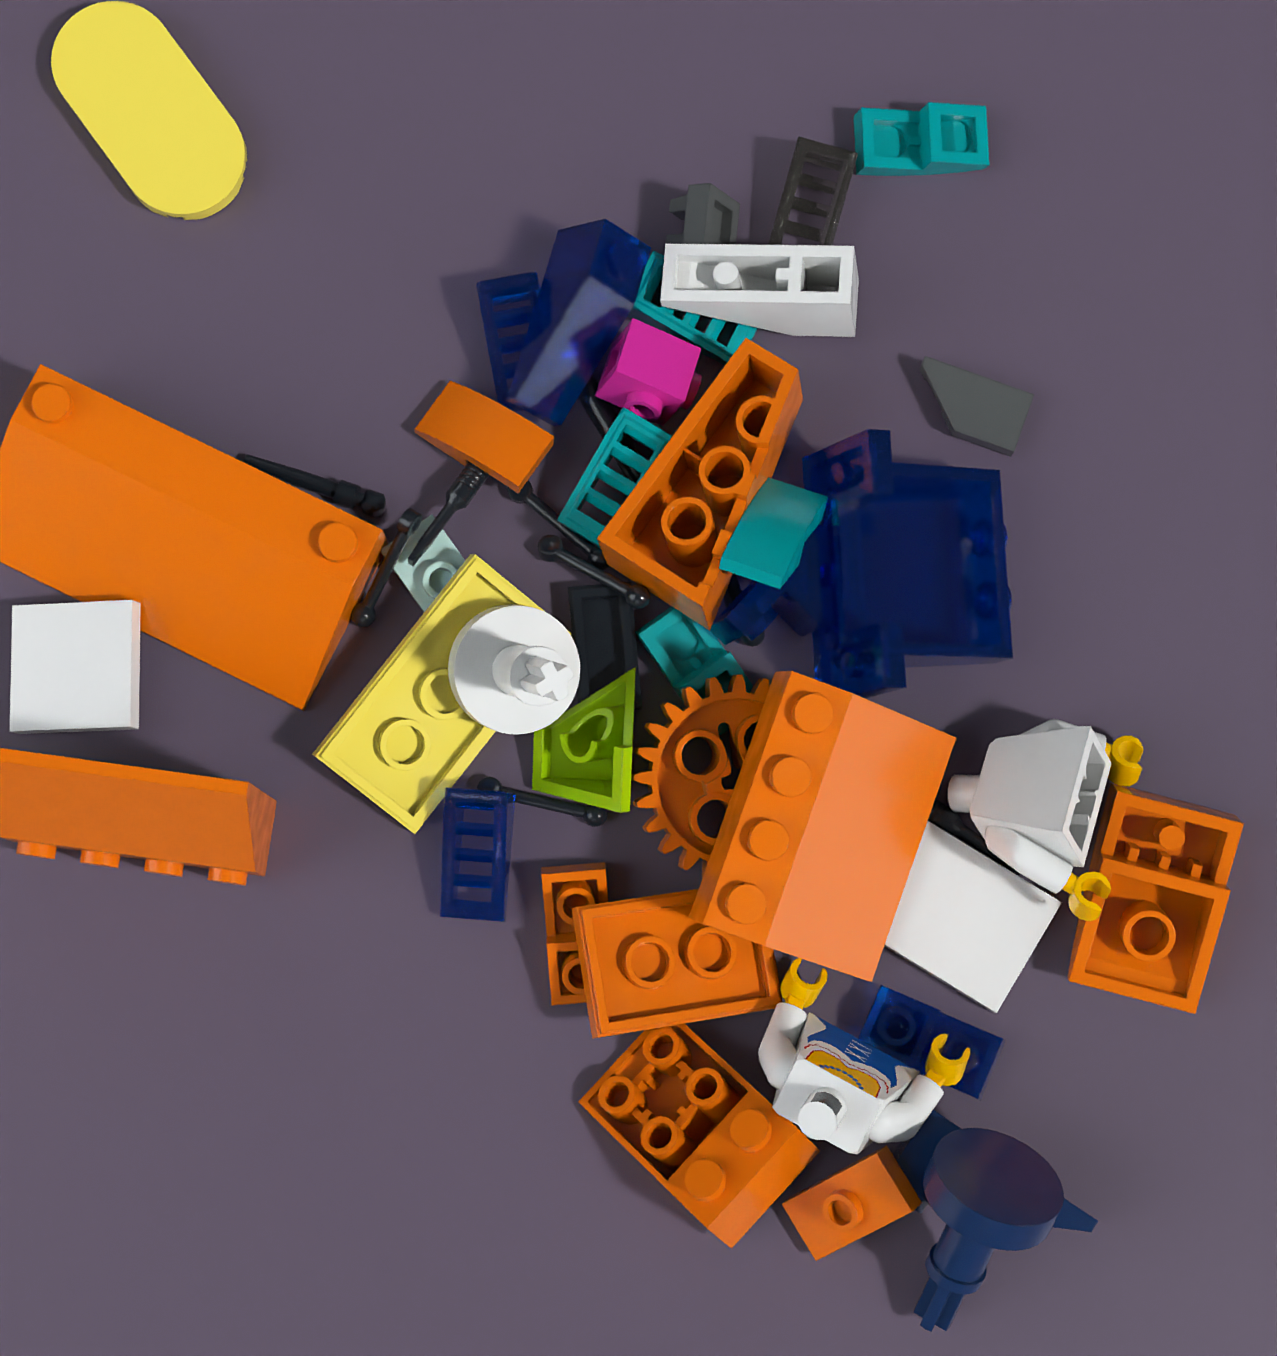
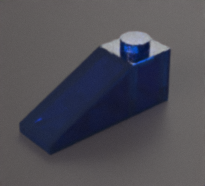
(577, 314)

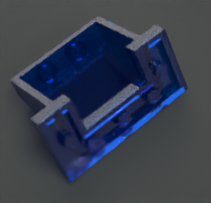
(905, 566)

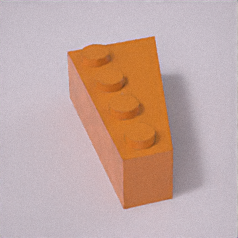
(703, 481)

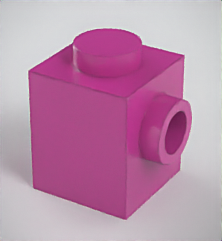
(650, 373)

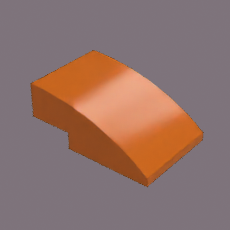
(1165, 899)

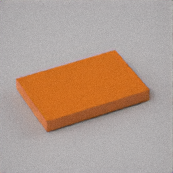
(660, 968)

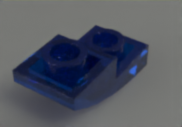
(908, 1027)

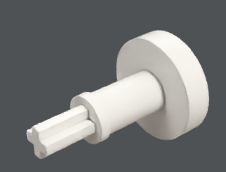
(514, 669)

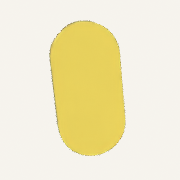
(149, 110)

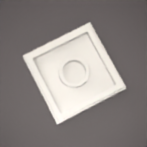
(75, 667)

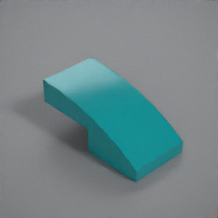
(922, 142)
(773, 533)
(688, 654)

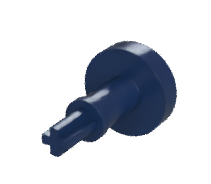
(991, 1198)

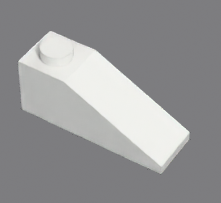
(765, 286)

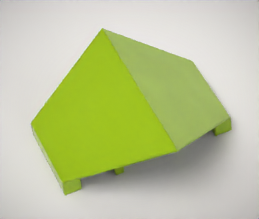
(590, 749)

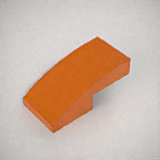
(485, 434)

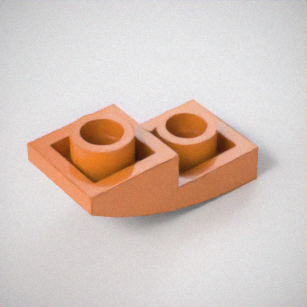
(563, 890)

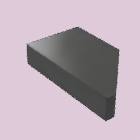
(977, 406)

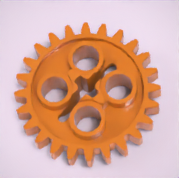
(674, 790)

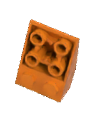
(699, 1129)

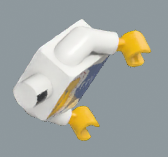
(1043, 801)
(840, 1084)

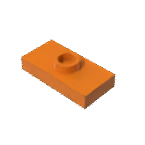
(851, 1203)

